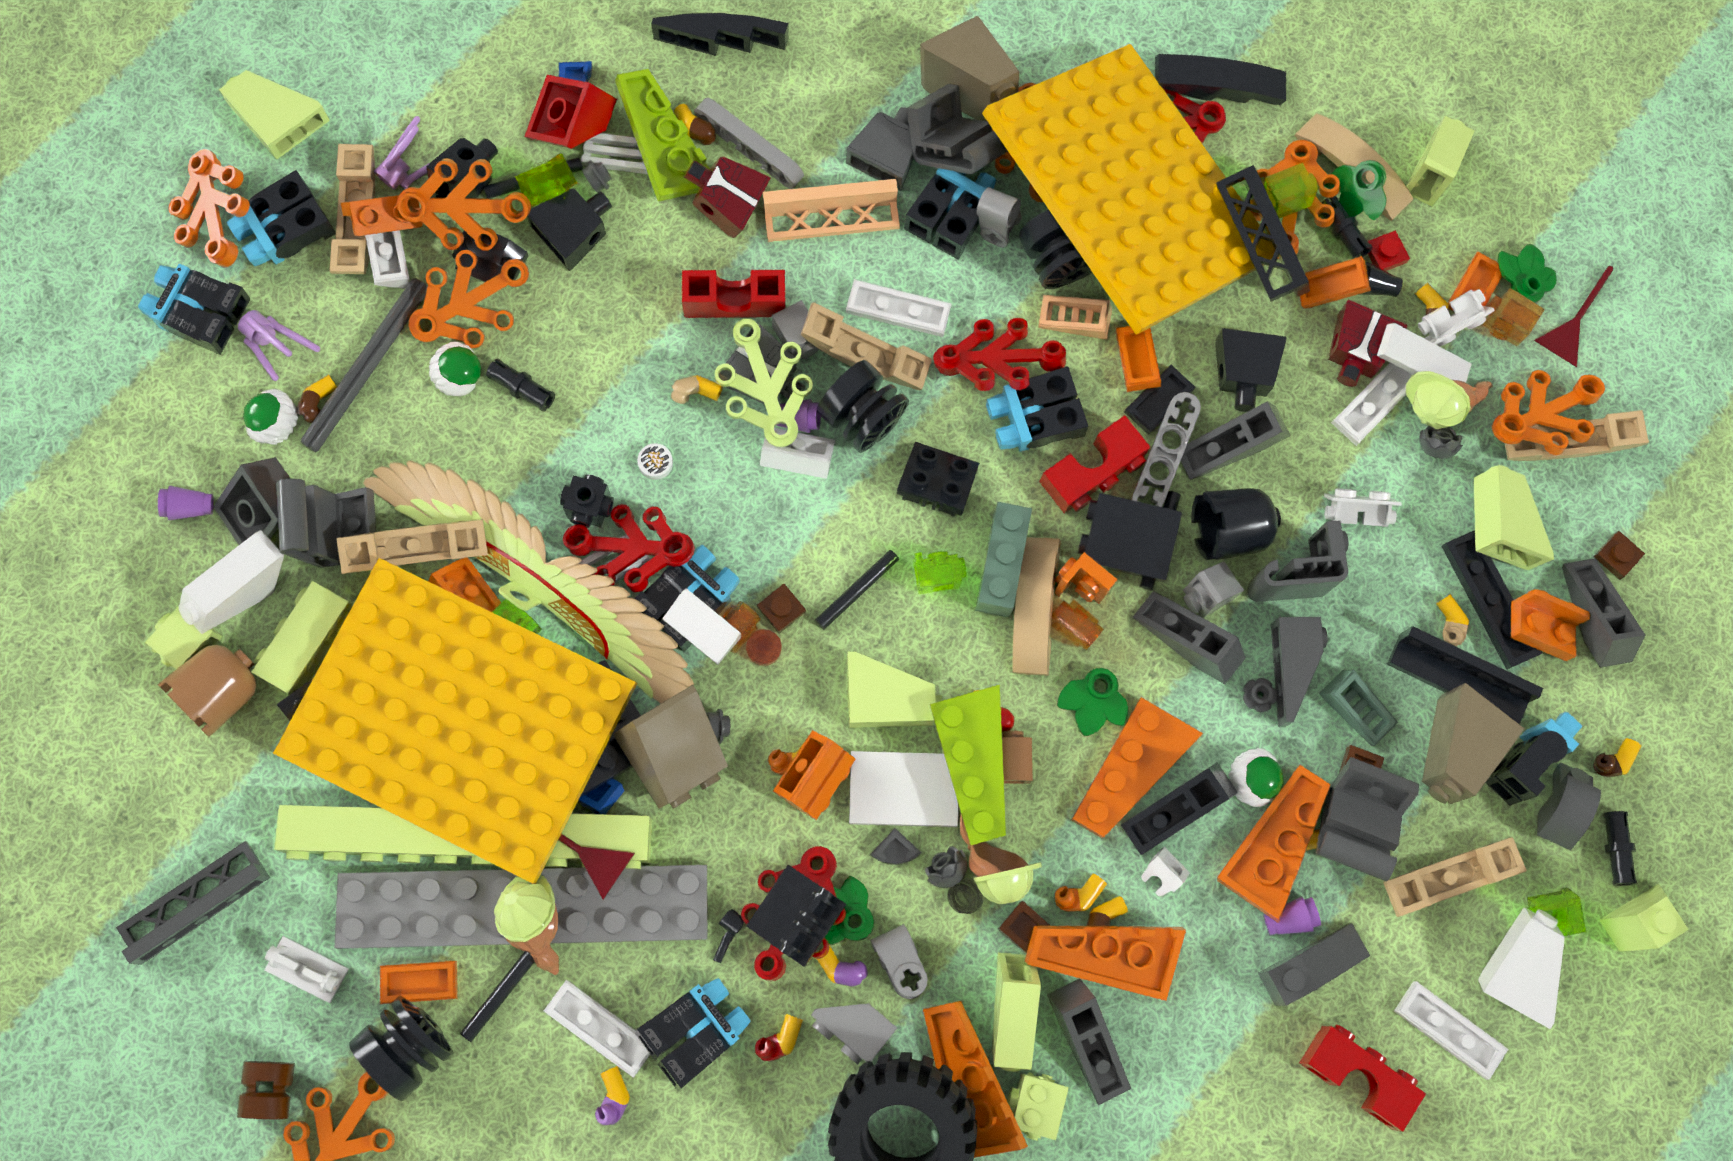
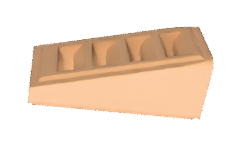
(1074, 327)

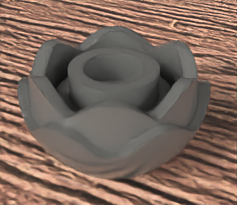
(1440, 442)
(947, 868)

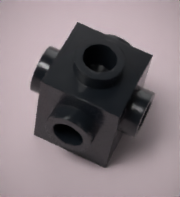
(589, 511)

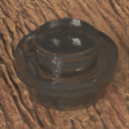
(965, 896)

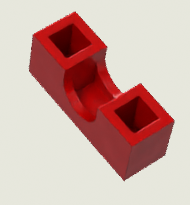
(712, 297)
(1072, 483)
(1391, 1094)

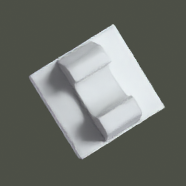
(1168, 870)

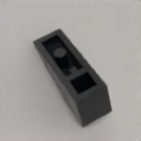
(1179, 808)

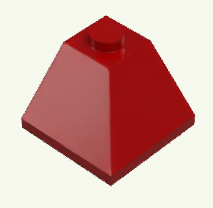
(569, 112)

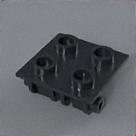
(938, 479)
(796, 915)

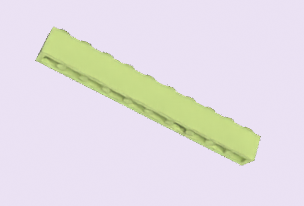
(381, 833)

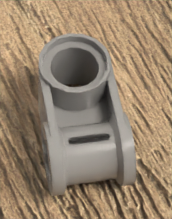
(997, 216)
(898, 956)

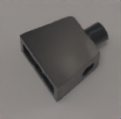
(463, 154)
(570, 224)
(1248, 364)

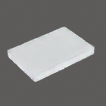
(901, 790)

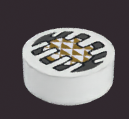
(655, 461)

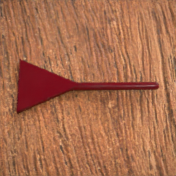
(1565, 338)
(601, 864)

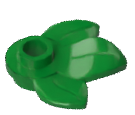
(1358, 193)
(1527, 272)
(1091, 706)
(856, 897)

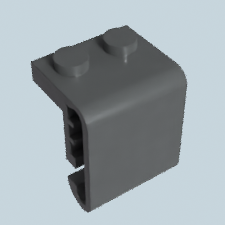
(946, 138)
(315, 517)
(1310, 575)
(1365, 818)

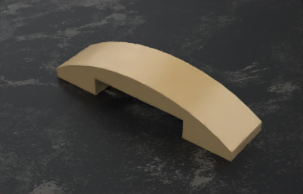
(1348, 149)
(356, 183)
(851, 345)
(1611, 434)
(412, 545)
(1034, 606)
(1454, 876)

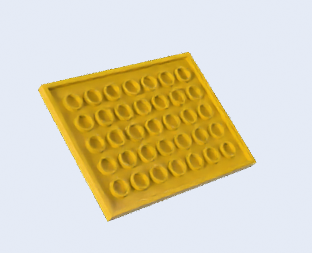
(1128, 185)
(456, 720)

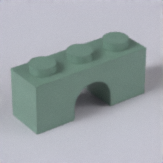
(1003, 559)

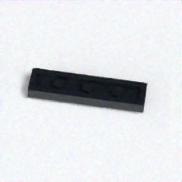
(1488, 596)

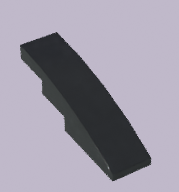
(709, 30)
(1221, 77)

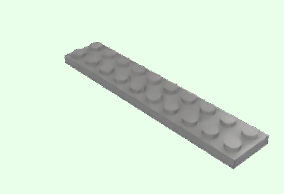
(460, 906)

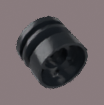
(1055, 255)
(856, 400)
(407, 1042)

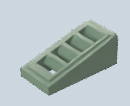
(1341, 705)

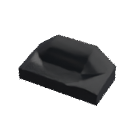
(490, 261)

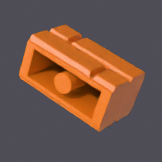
(814, 775)

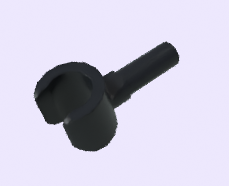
(732, 924)

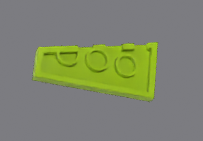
(659, 135)
(974, 756)

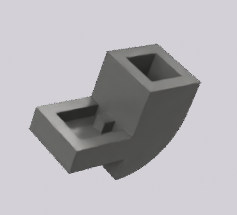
(1569, 808)

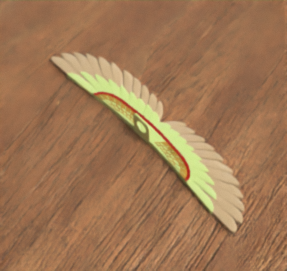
(568, 589)

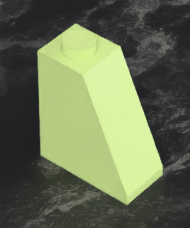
(273, 112)
(1440, 160)
(1508, 520)
(886, 695)
(1644, 922)
(1015, 1012)

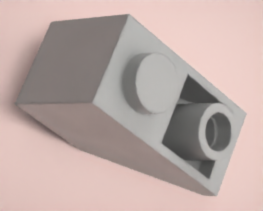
(1211, 590)
(857, 1026)

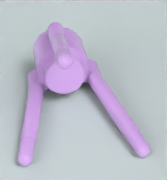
(393, 168)
(262, 331)

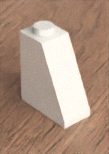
(232, 583)
(1527, 967)

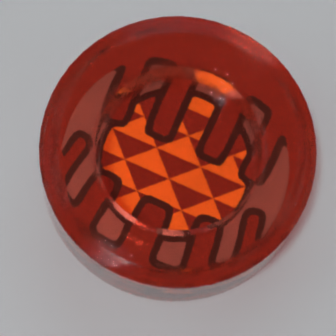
(764, 647)

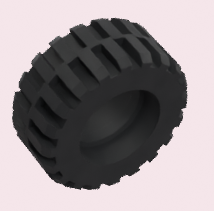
(907, 1084)

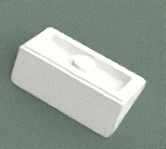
(388, 259)
(806, 455)
(702, 626)

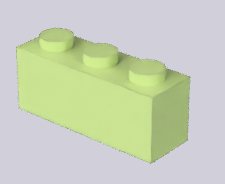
(302, 639)

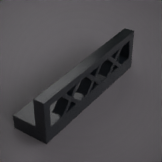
(1274, 228)
(1449, 667)

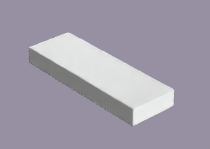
(898, 308)
(1418, 354)
(1373, 403)
(598, 1027)
(1451, 1030)

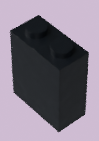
(1131, 536)

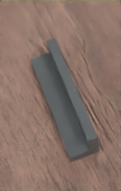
(197, 910)

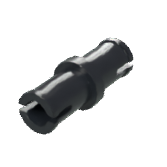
(1347, 230)
(520, 384)
(1620, 848)

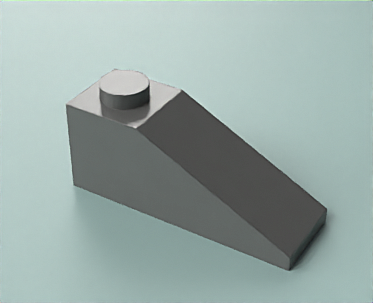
(1235, 440)
(1612, 630)
(1192, 637)
(1296, 654)
(1313, 966)
(1089, 1040)

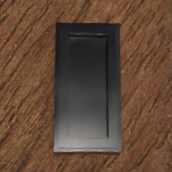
(1152, 403)

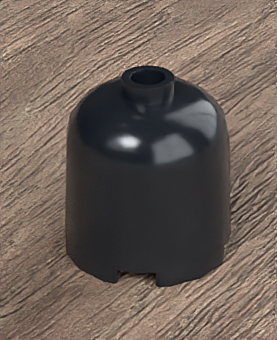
(1234, 522)

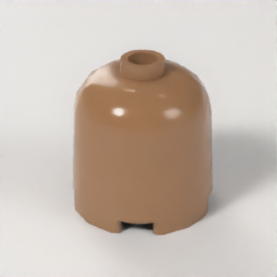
(211, 686)

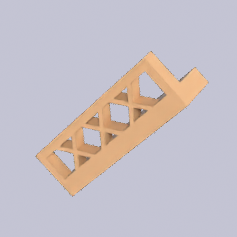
(831, 198)

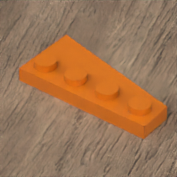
(1138, 759)
(1273, 851)
(1116, 956)
(959, 1048)

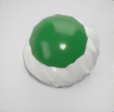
(455, 369)
(270, 417)
(1256, 777)

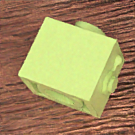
(178, 640)
(1038, 1105)

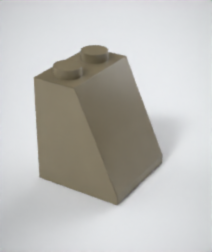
(972, 60)
(1466, 744)
(673, 748)

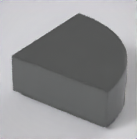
(895, 849)

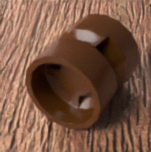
(265, 1104)

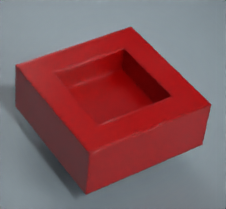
(1388, 251)

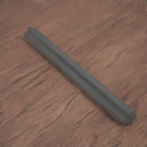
(364, 365)

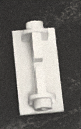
(1467, 314)
(1375, 508)
(305, 969)

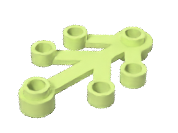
(765, 389)

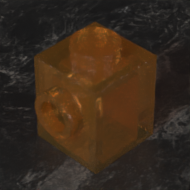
(1512, 317)

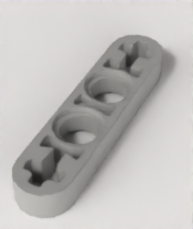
(750, 143)
(1162, 454)

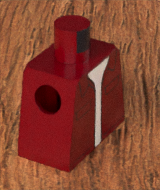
(727, 193)
(1357, 342)

